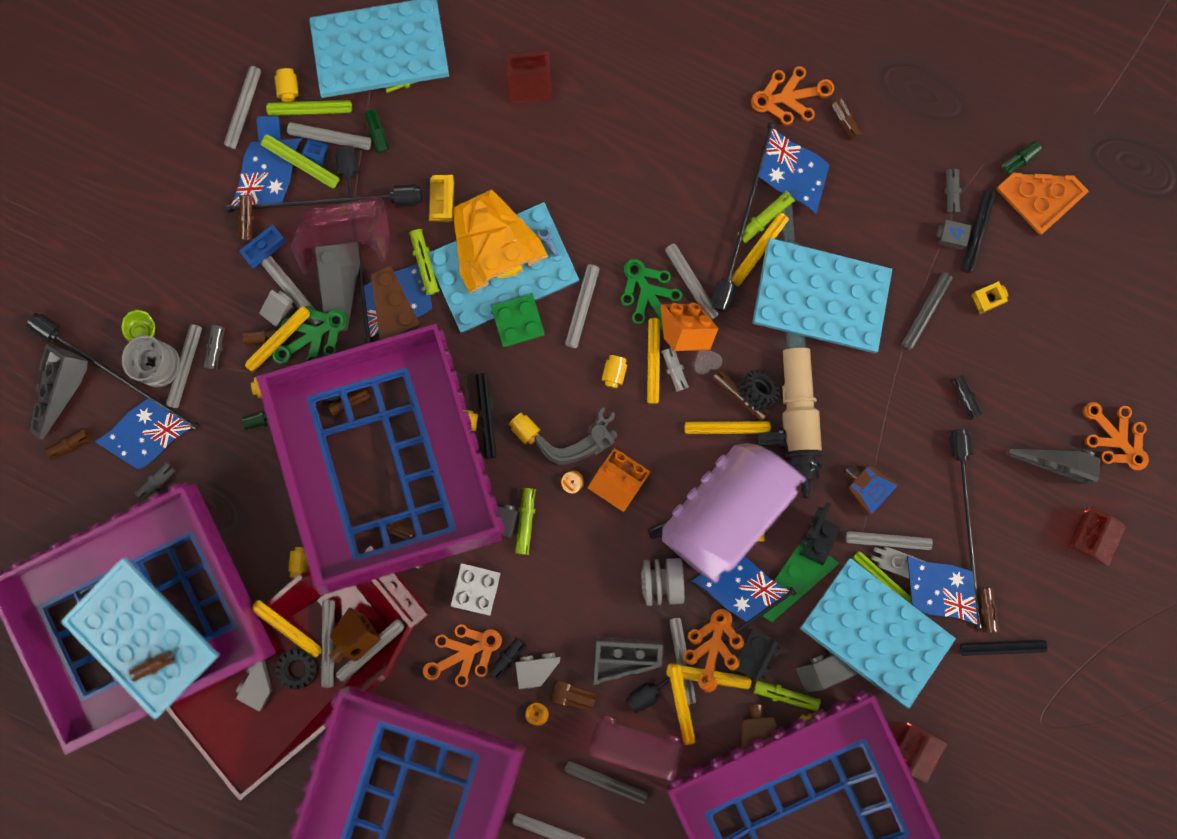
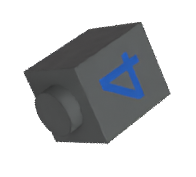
(953, 234)

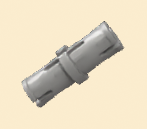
(675, 369)

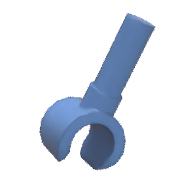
(548, 240)

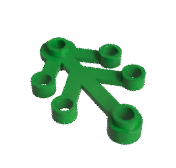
(648, 291)
(314, 334)

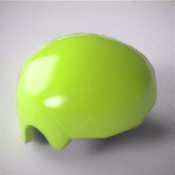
(137, 324)

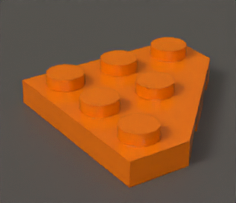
(1041, 197)

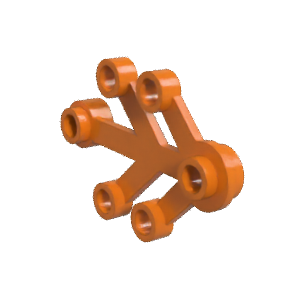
(789, 96)
(1118, 438)
(714, 646)
(465, 653)

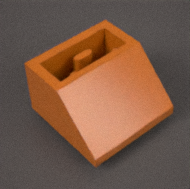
(687, 327)
(618, 479)

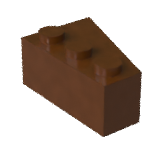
(391, 304)

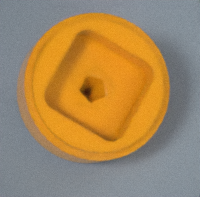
(572, 481)
(536, 714)

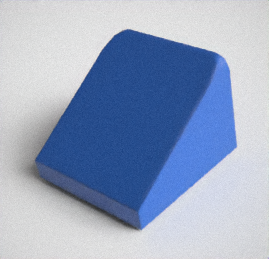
(269, 125)
(315, 151)

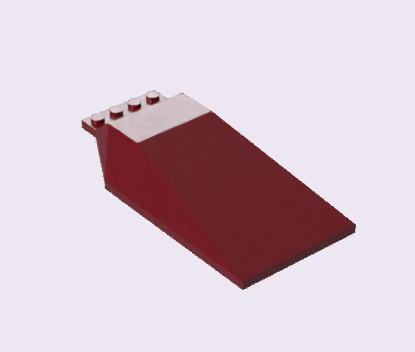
(253, 744)

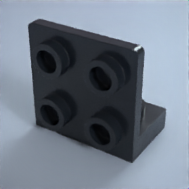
(820, 536)
(756, 655)

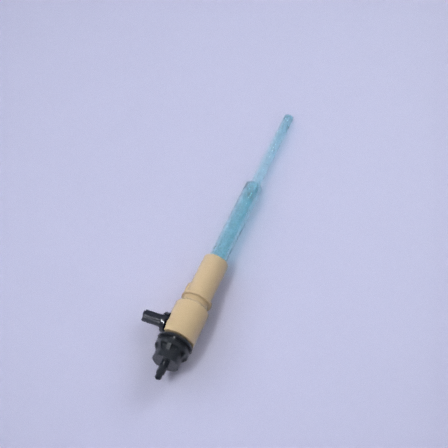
(800, 419)

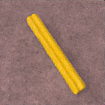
(759, 249)
(277, 338)
(653, 360)
(749, 427)
(286, 629)
(723, 679)
(681, 704)

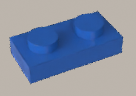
(262, 246)

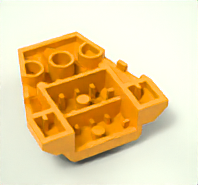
(492, 240)

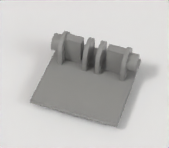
(475, 589)

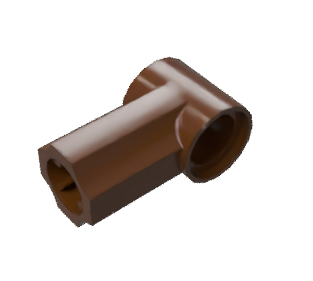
(567, 694)

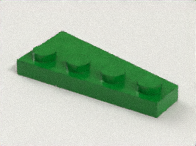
(802, 576)

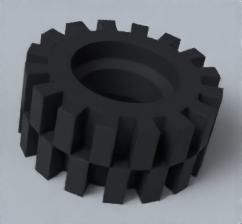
(758, 390)
(283, 669)

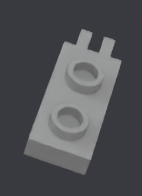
(892, 561)

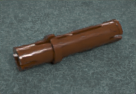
(732, 388)

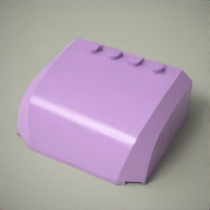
(730, 509)

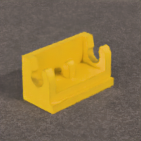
(441, 198)

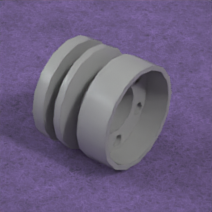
(150, 361)
(663, 581)

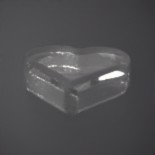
(707, 361)

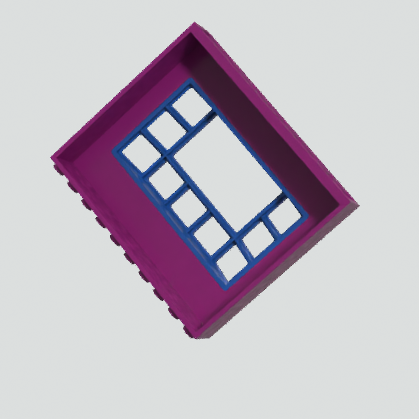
(444, 430)
(80, 565)
(350, 753)
(791, 753)

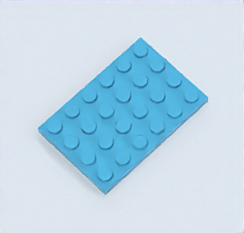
(378, 47)
(540, 278)
(822, 295)
(130, 621)
(878, 633)

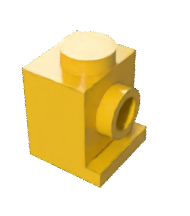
(996, 290)

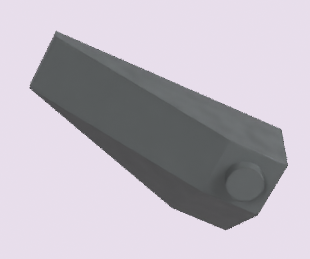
(337, 277)
(61, 376)
(1072, 464)

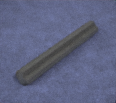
(927, 311)
(606, 782)

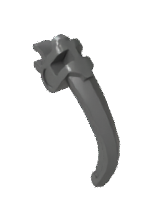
(592, 444)

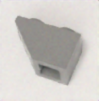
(277, 308)
(535, 672)
(257, 687)

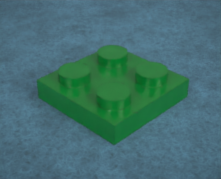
(517, 320)

